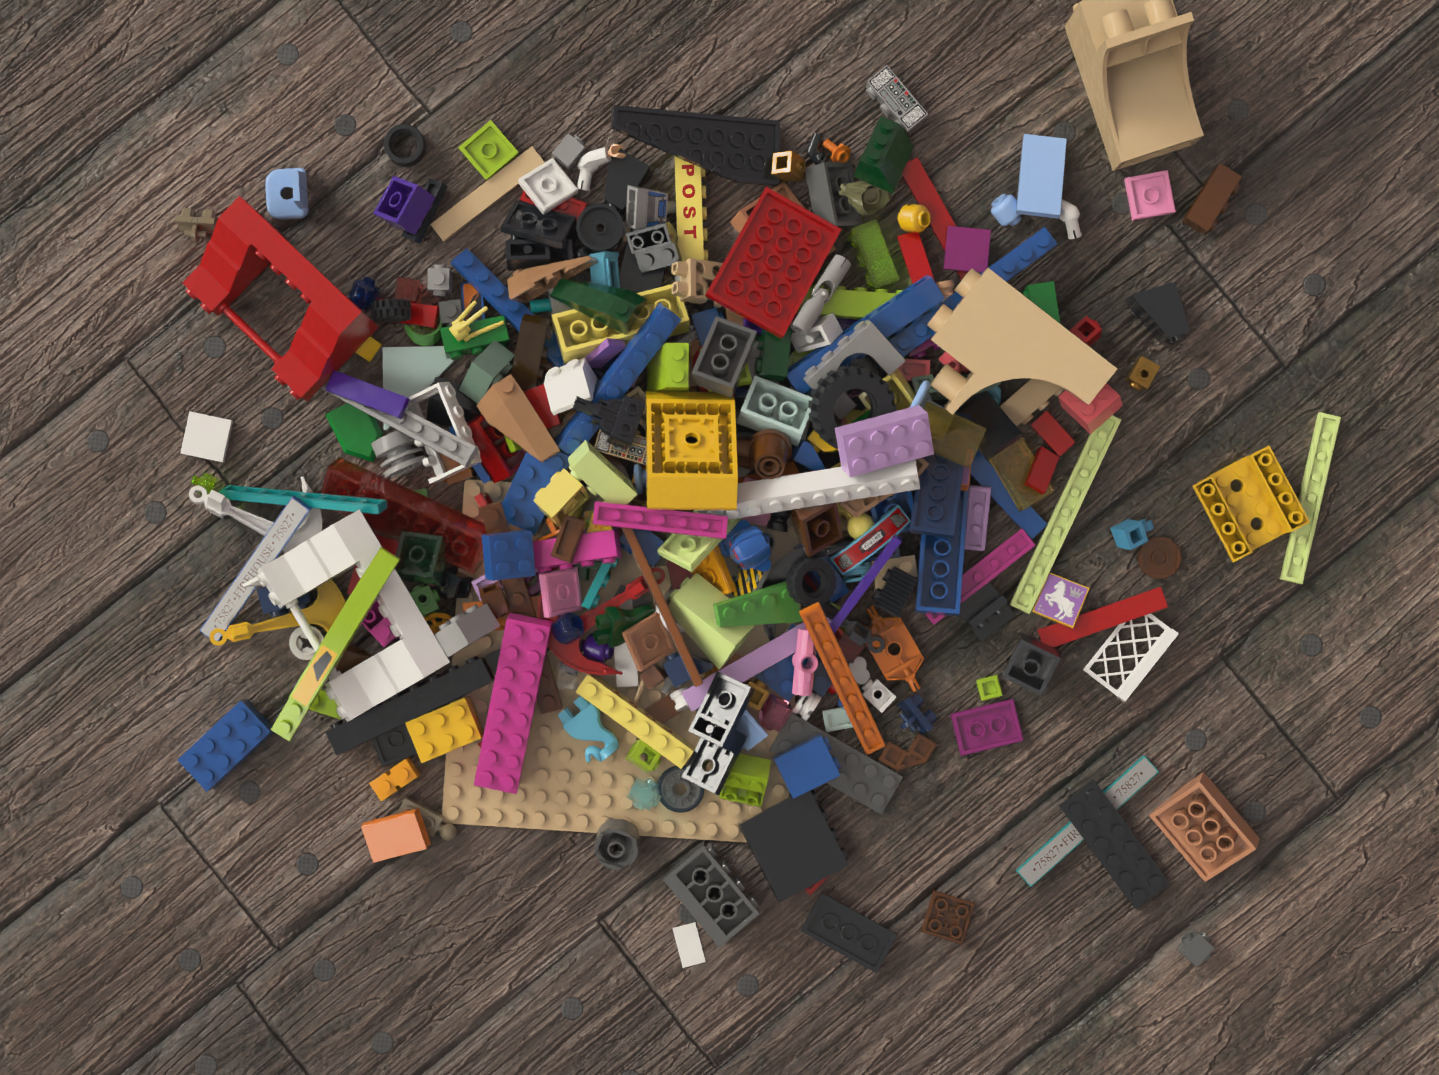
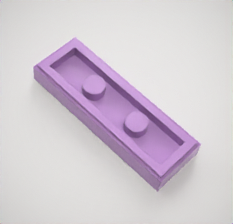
(977, 517)

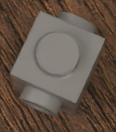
(440, 280)

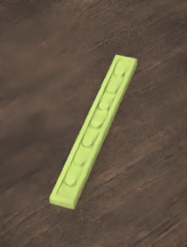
(1311, 496)

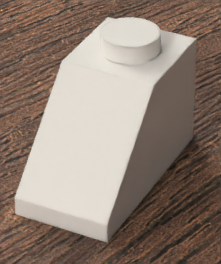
(822, 333)

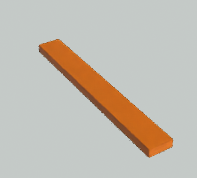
(842, 678)

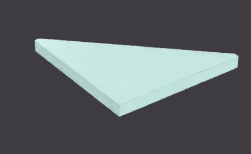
(412, 369)

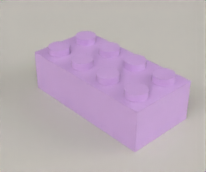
(884, 441)

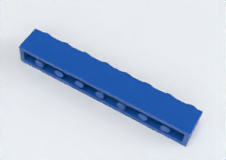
(888, 319)
(621, 374)

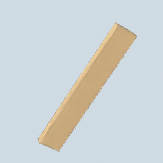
(486, 195)

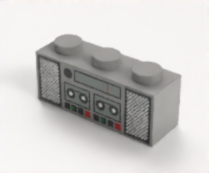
(895, 99)

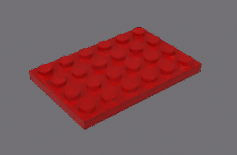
(773, 262)

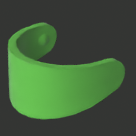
(427, 339)

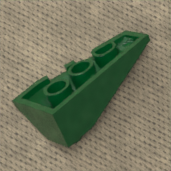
(606, 304)

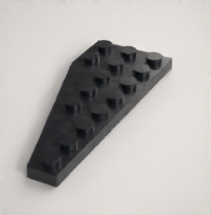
(722, 144)

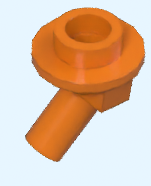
(840, 153)

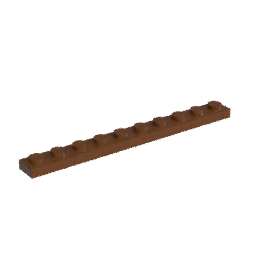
(520, 603)

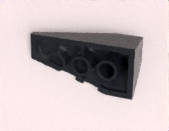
(436, 409)

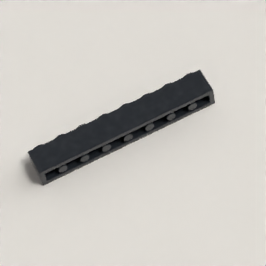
(411, 705)

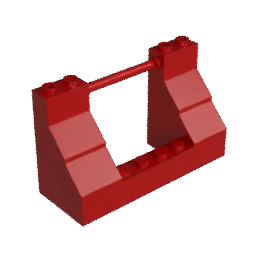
(332, 325)

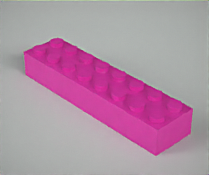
(513, 703)

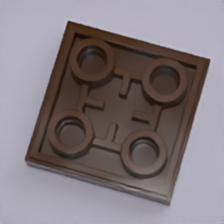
(947, 917)

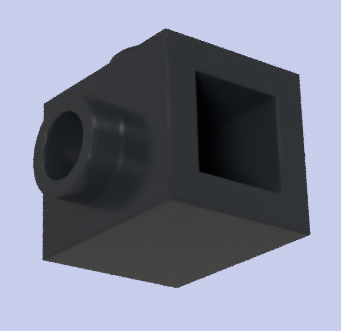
(455, 584)

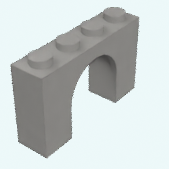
(865, 340)

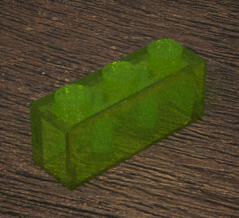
(874, 255)

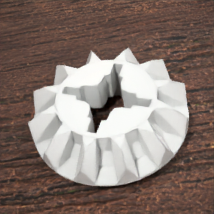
(296, 643)

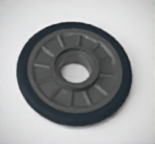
(671, 799)

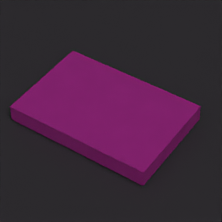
(986, 727)

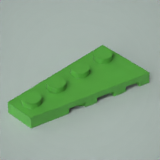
(758, 607)

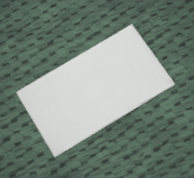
(689, 945)

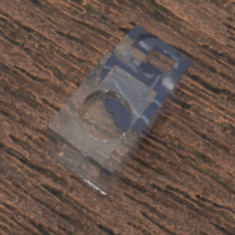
(567, 678)

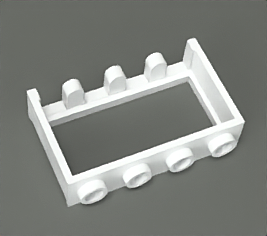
(459, 424)

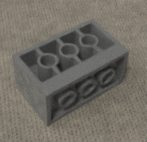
(708, 907)

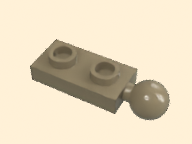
(431, 819)

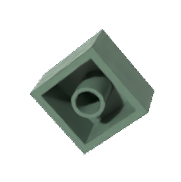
(486, 371)

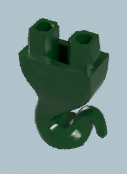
(617, 621)

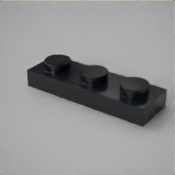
(438, 190)

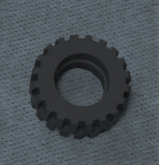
(836, 384)

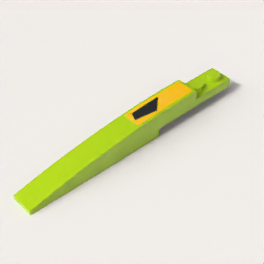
(335, 643)

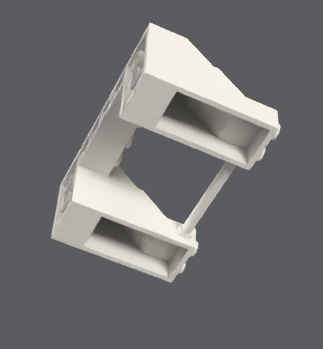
(326, 557)

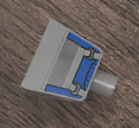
(647, 207)

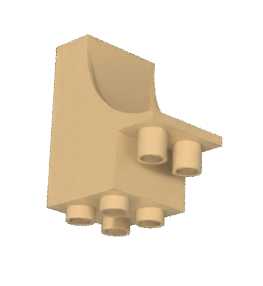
(1136, 76)
(1008, 338)

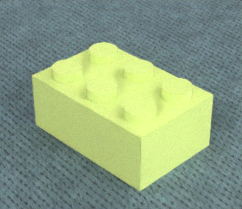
(600, 475)

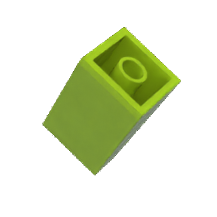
(669, 368)

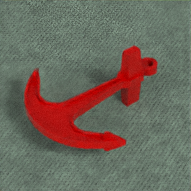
(571, 653)

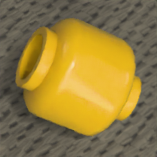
(914, 218)

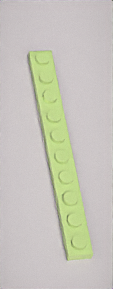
(1063, 515)

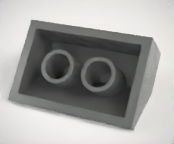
(824, 189)

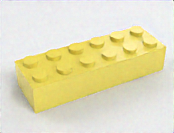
(581, 334)

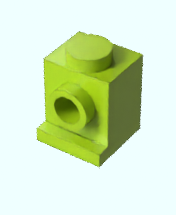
(652, 756)

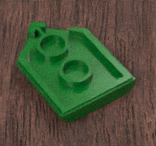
(355, 431)

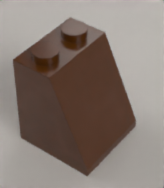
(817, 527)

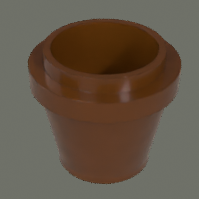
(769, 452)

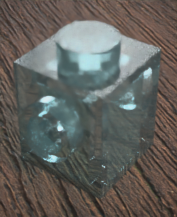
(644, 794)

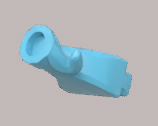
(588, 727)

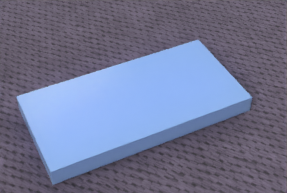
(1041, 176)

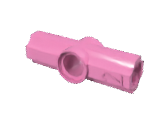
(804, 675)

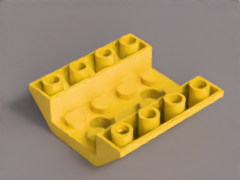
(1263, 495)

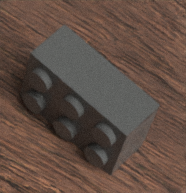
(723, 357)

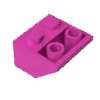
(379, 626)

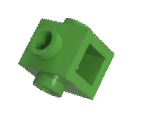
(431, 605)

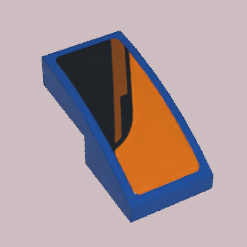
(469, 295)

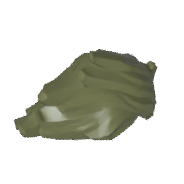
(865, 197)

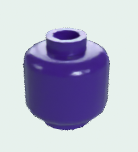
(596, 652)

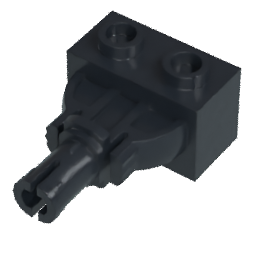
(614, 417)

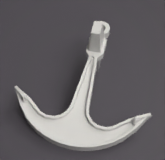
(221, 506)

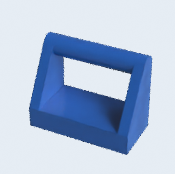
(806, 456)

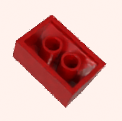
(494, 450)

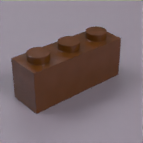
(1212, 199)

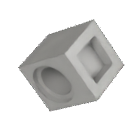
(569, 151)

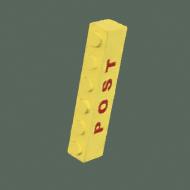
(690, 210)
(635, 720)

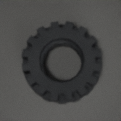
(391, 310)

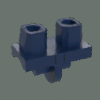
(913, 716)

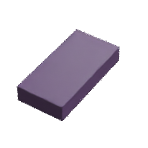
(605, 352)

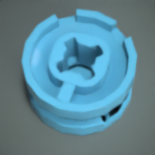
(861, 570)

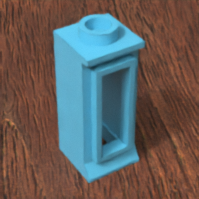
(606, 270)

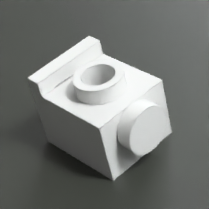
(885, 699)

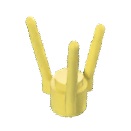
(461, 329)

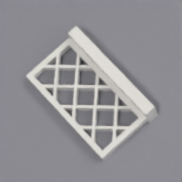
(1143, 667)

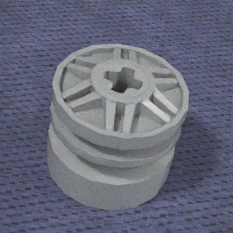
(399, 454)

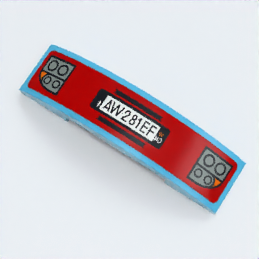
(871, 541)

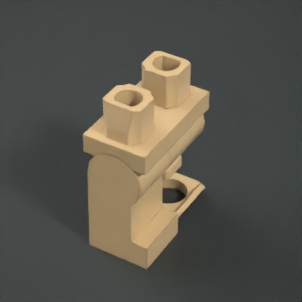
(694, 279)

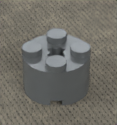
(616, 843)

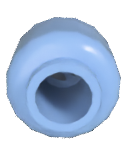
(1005, 210)

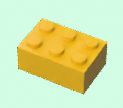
(445, 729)

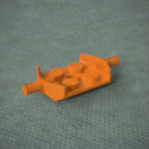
(907, 661)

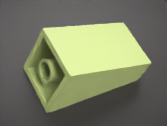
(695, 613)

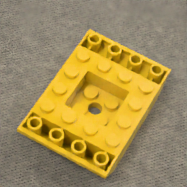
(686, 473)

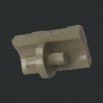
(196, 226)

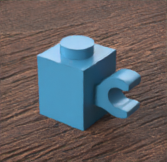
(1131, 533)

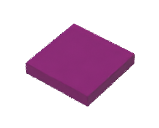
(966, 249)

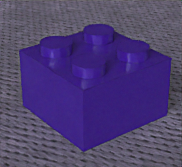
(404, 205)

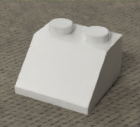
(567, 382)

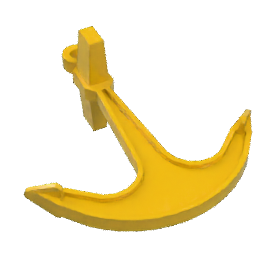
(321, 613)

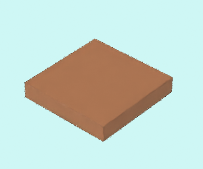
(648, 641)

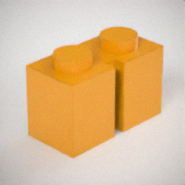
(395, 779)

